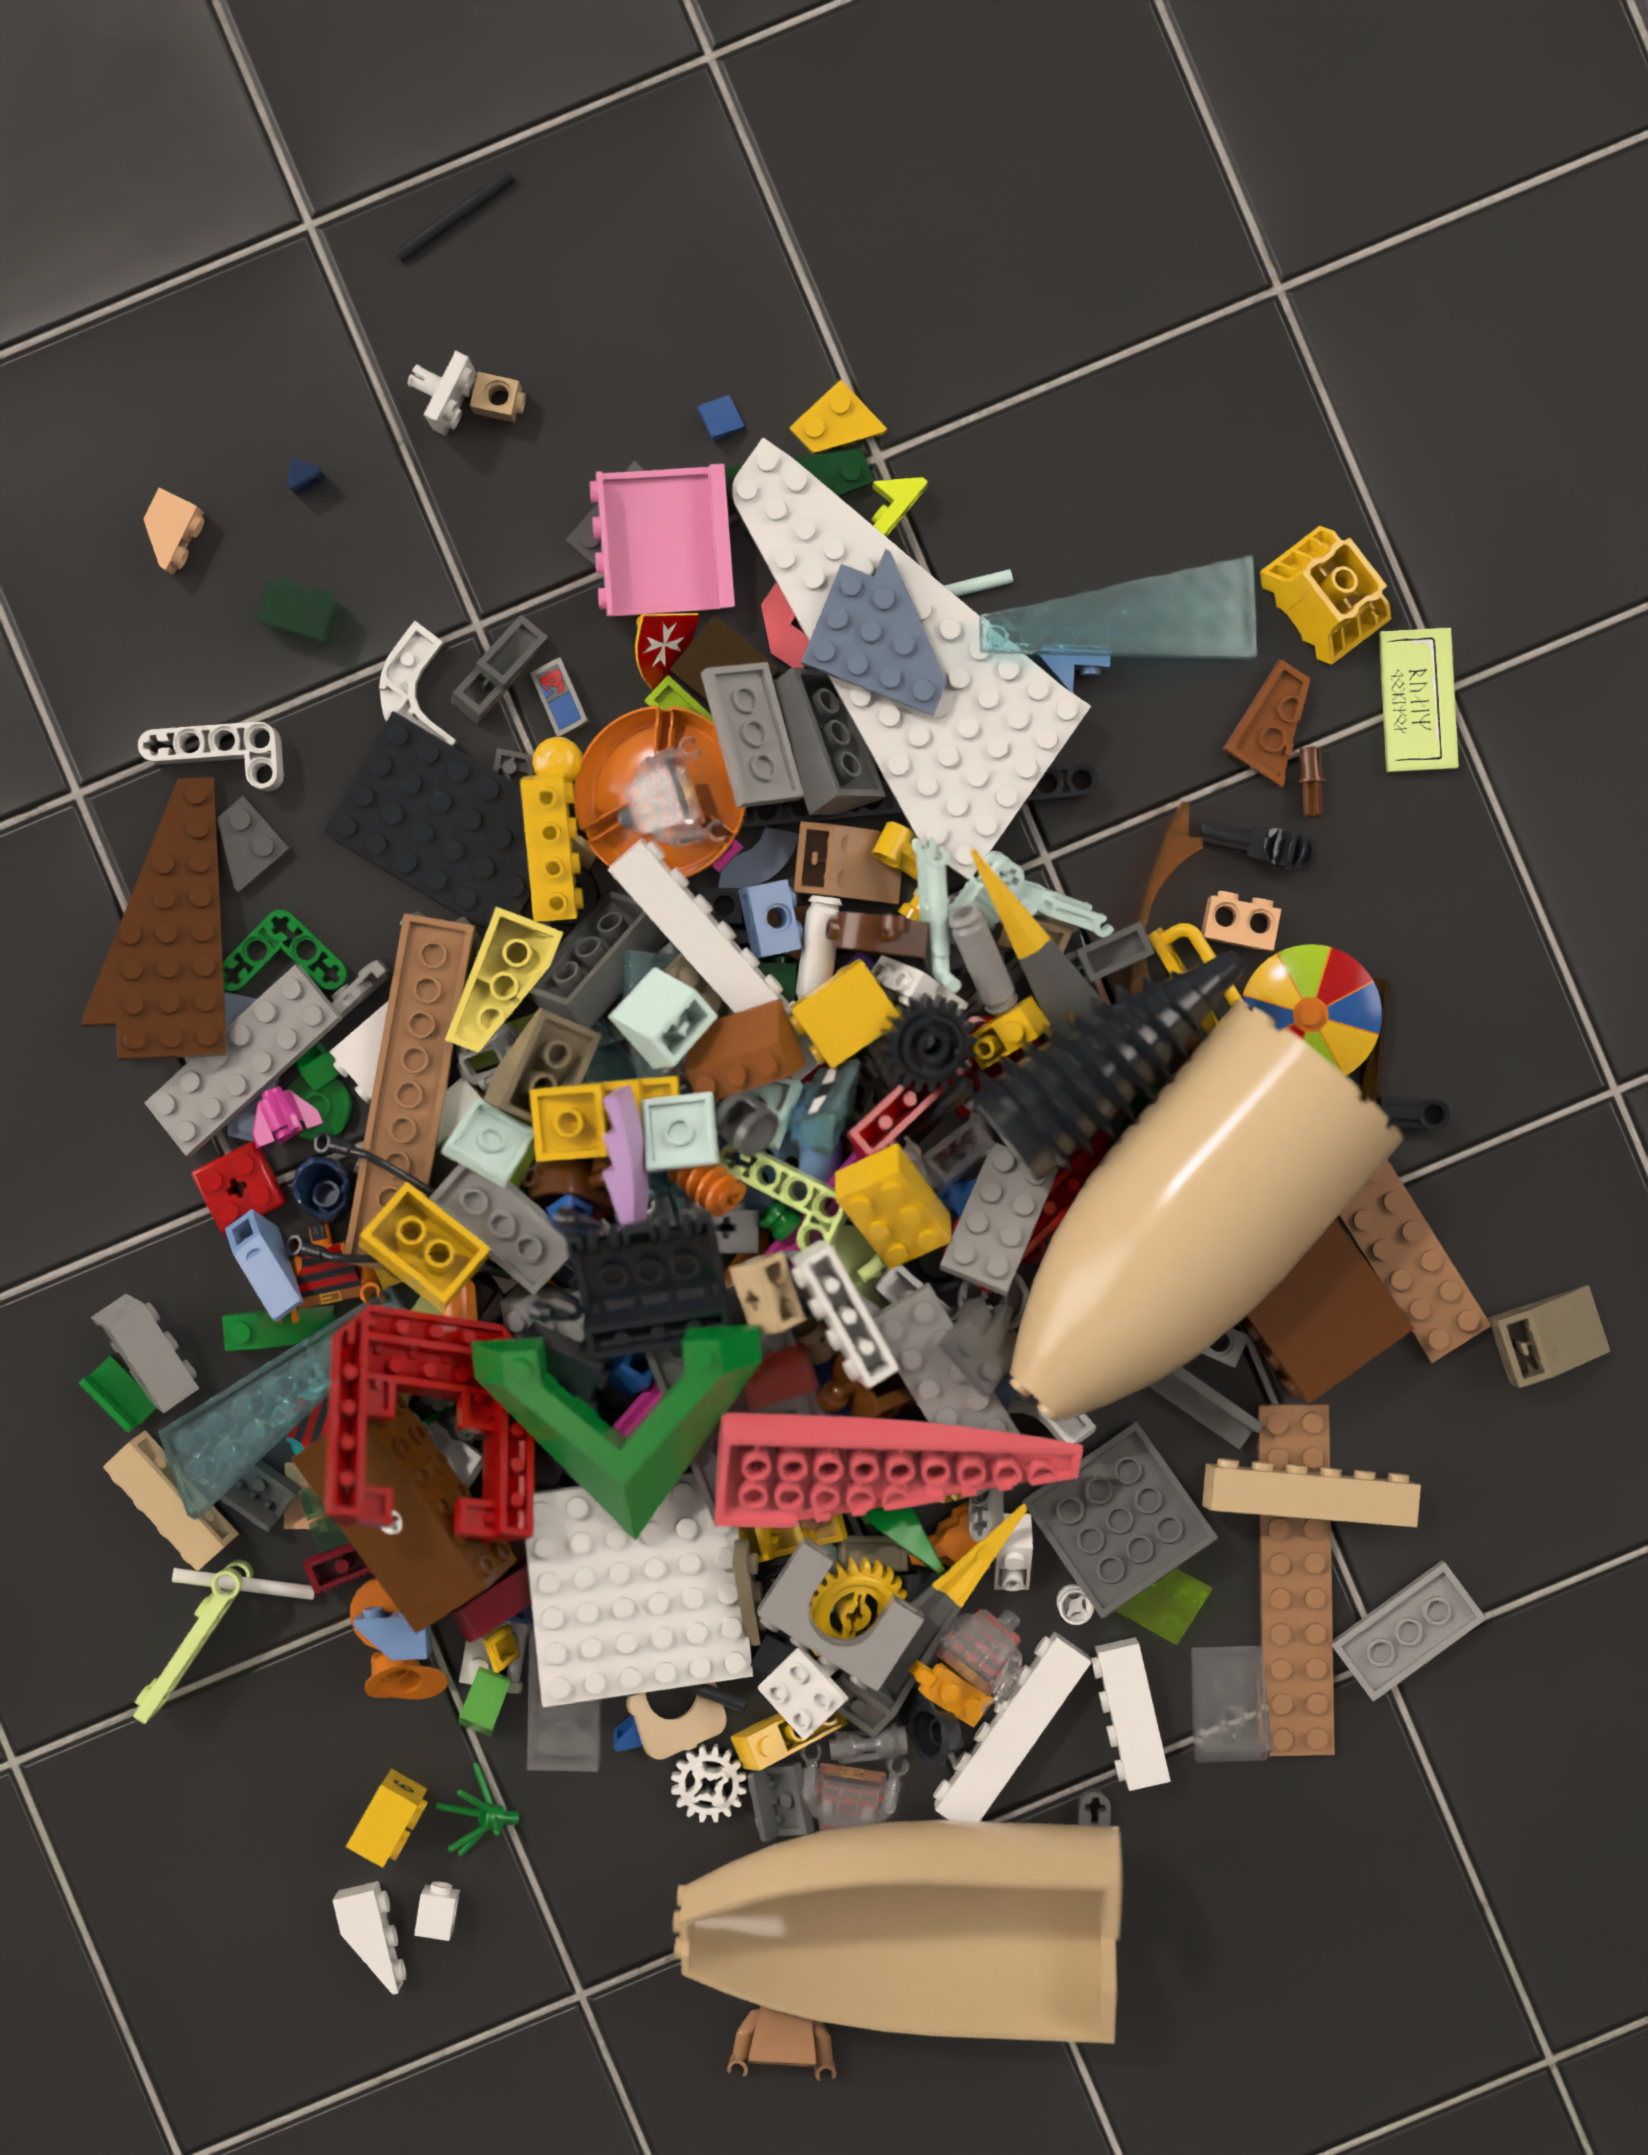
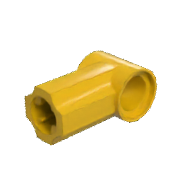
(895, 848)

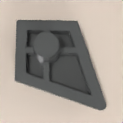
(513, 764)

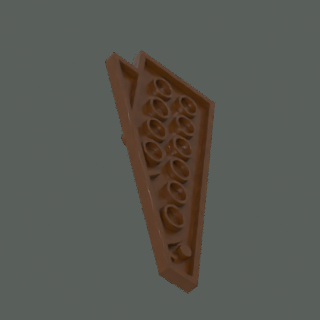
(167, 958)

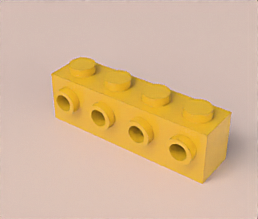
(550, 847)

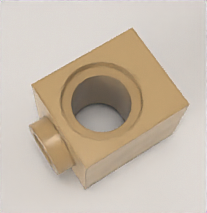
(486, 386)

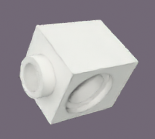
(437, 1911)

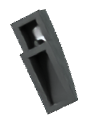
(498, 669)
(1112, 952)

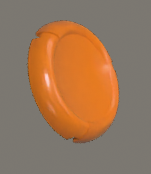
(614, 760)

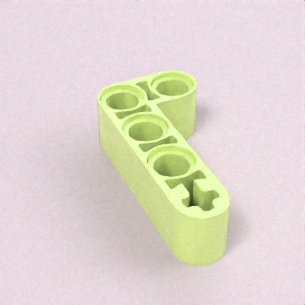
(782, 1190)

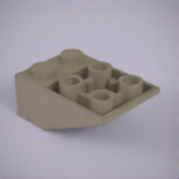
(1549, 1336)

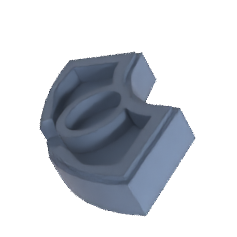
(761, 861)

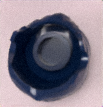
(323, 1189)

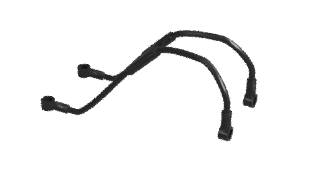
(564, 1218)

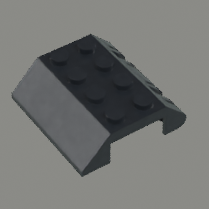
(648, 1283)

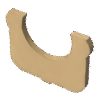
(669, 1736)

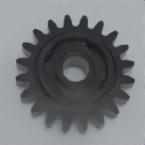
(910, 1030)

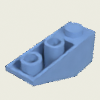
(265, 1262)

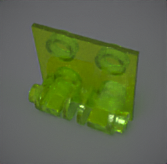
(1168, 1605)

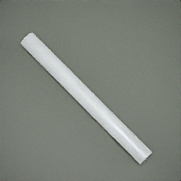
(249, 1584)

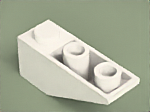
(367, 1930)

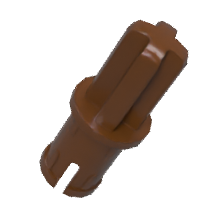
(1312, 781)

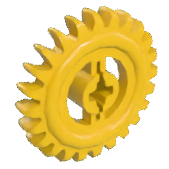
(847, 1595)

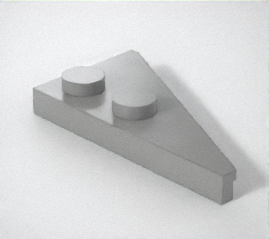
(369, 980)

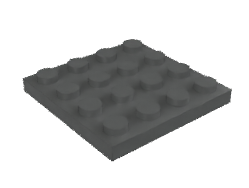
(1120, 1521)

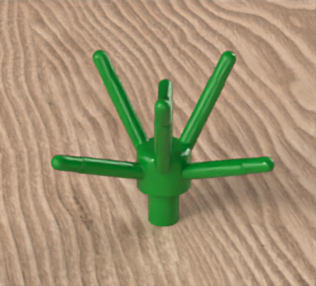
(490, 1815)

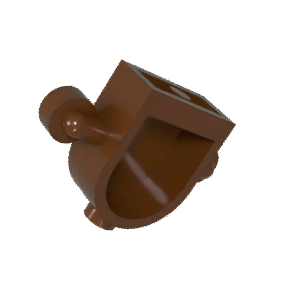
(878, 934)
(553, 1179)
(879, 1401)

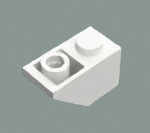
(1014, 1559)

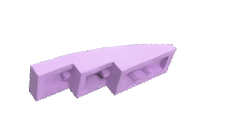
(625, 1143)

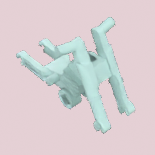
(936, 911)

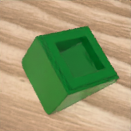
(316, 1066)

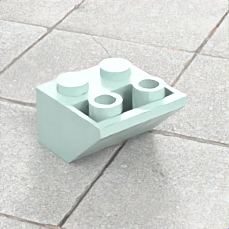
(662, 1018)

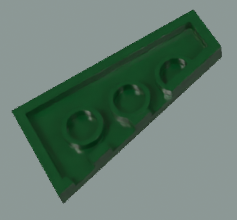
(839, 471)

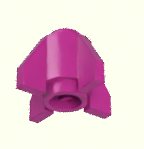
(282, 1115)

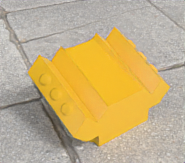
(1328, 593)

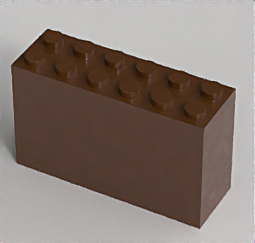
(1325, 1318)

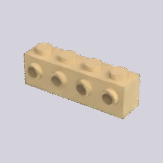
(148, 1480)

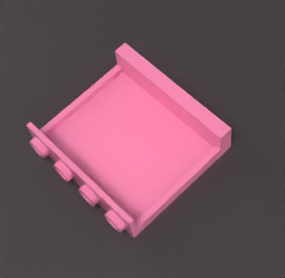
(663, 541)

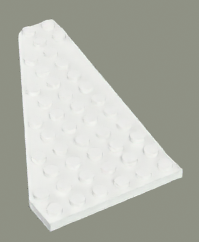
(998, 714)

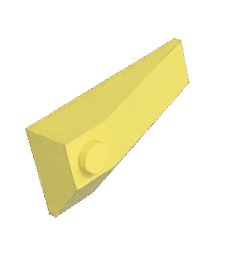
(505, 970)

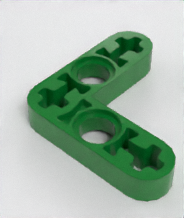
(275, 944)

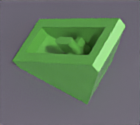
(484, 1701)

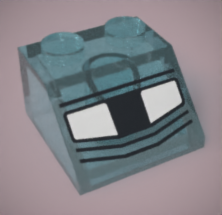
(825, 1107)

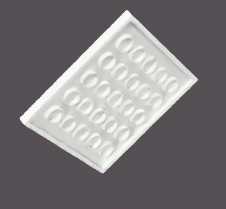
(628, 1611)

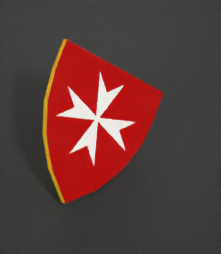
(661, 643)

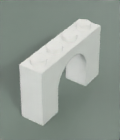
(359, 1057)

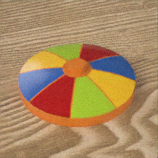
(1321, 1000)

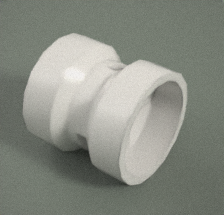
(1079, 1608)

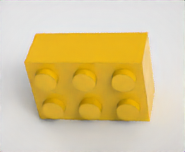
(893, 1206)
(424, 1246)

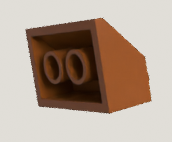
(744, 1051)

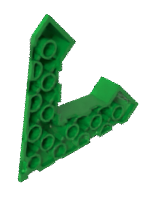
(633, 1471)

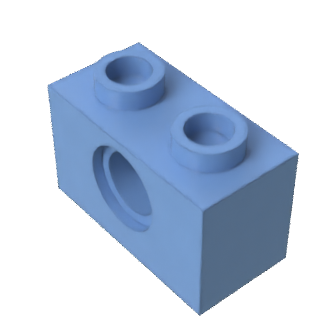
(756, 903)

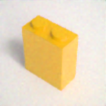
(843, 1014)

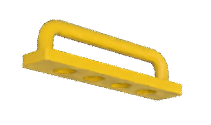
(1162, 944)

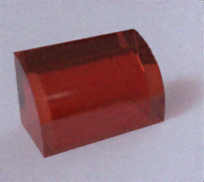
(781, 1377)

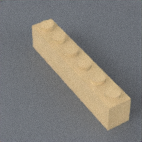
(1311, 1494)

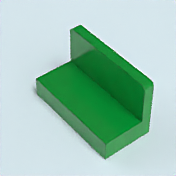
(118, 1394)

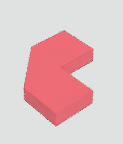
(784, 640)

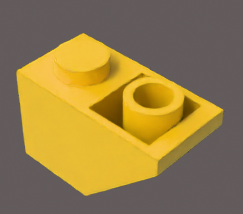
(1006, 1031)

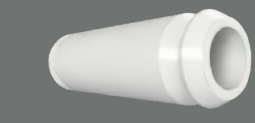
(817, 954)

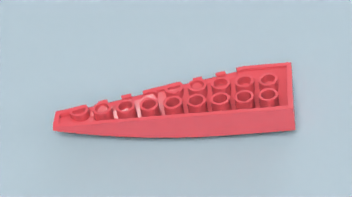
(824, 1466)

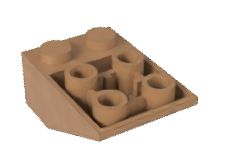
(840, 865)

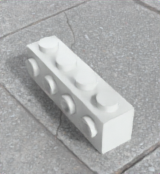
(844, 1314)
(1132, 1714)

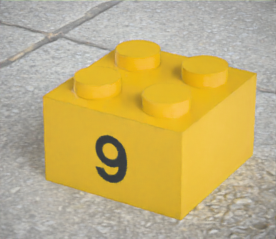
(383, 1825)

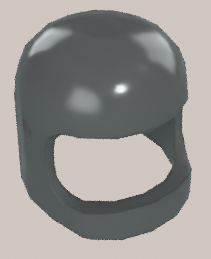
(746, 1123)

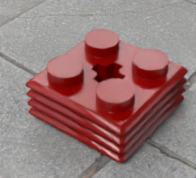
(243, 1164)

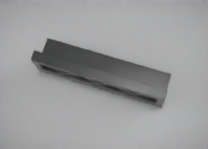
(1207, 1406)

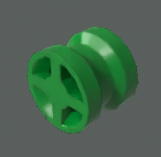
(779, 1220)

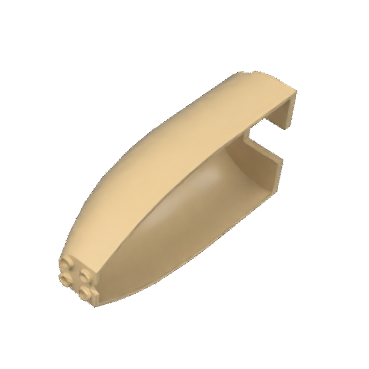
(1195, 1214)
(918, 1928)

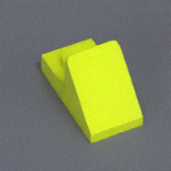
(901, 495)

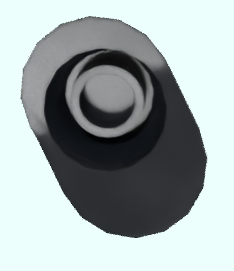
(930, 1728)

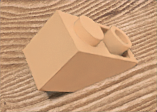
(171, 526)

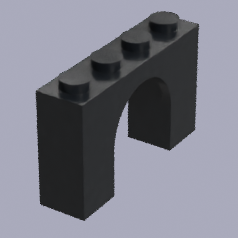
(578, 1375)

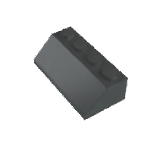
(825, 744)
(591, 960)

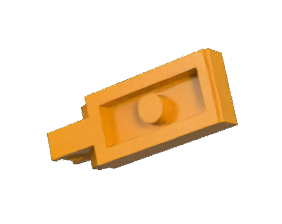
(950, 1691)

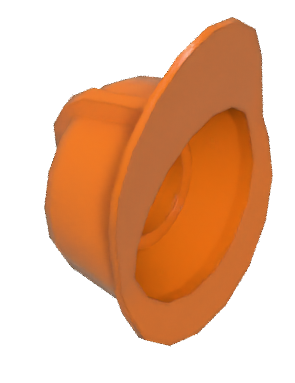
(403, 1679)

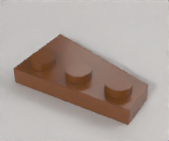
(1269, 724)

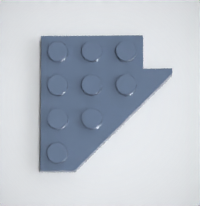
(876, 639)

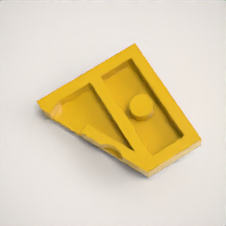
(836, 421)

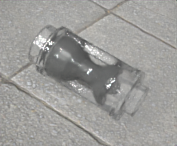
(850, 1746)

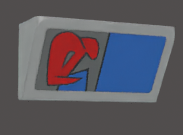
(559, 697)

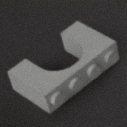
(864, 1657)

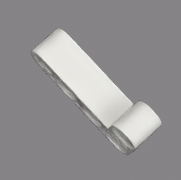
(211, 751)

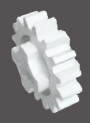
(717, 1795)

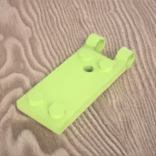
(209, 1615)

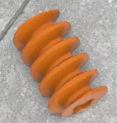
(710, 1187)

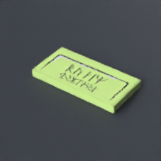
(1418, 700)

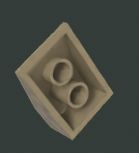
(544, 1055)

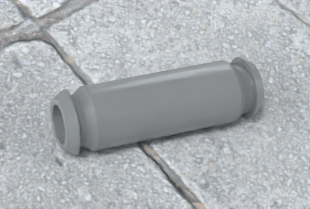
(983, 959)

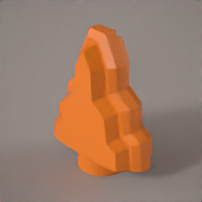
(952, 1537)

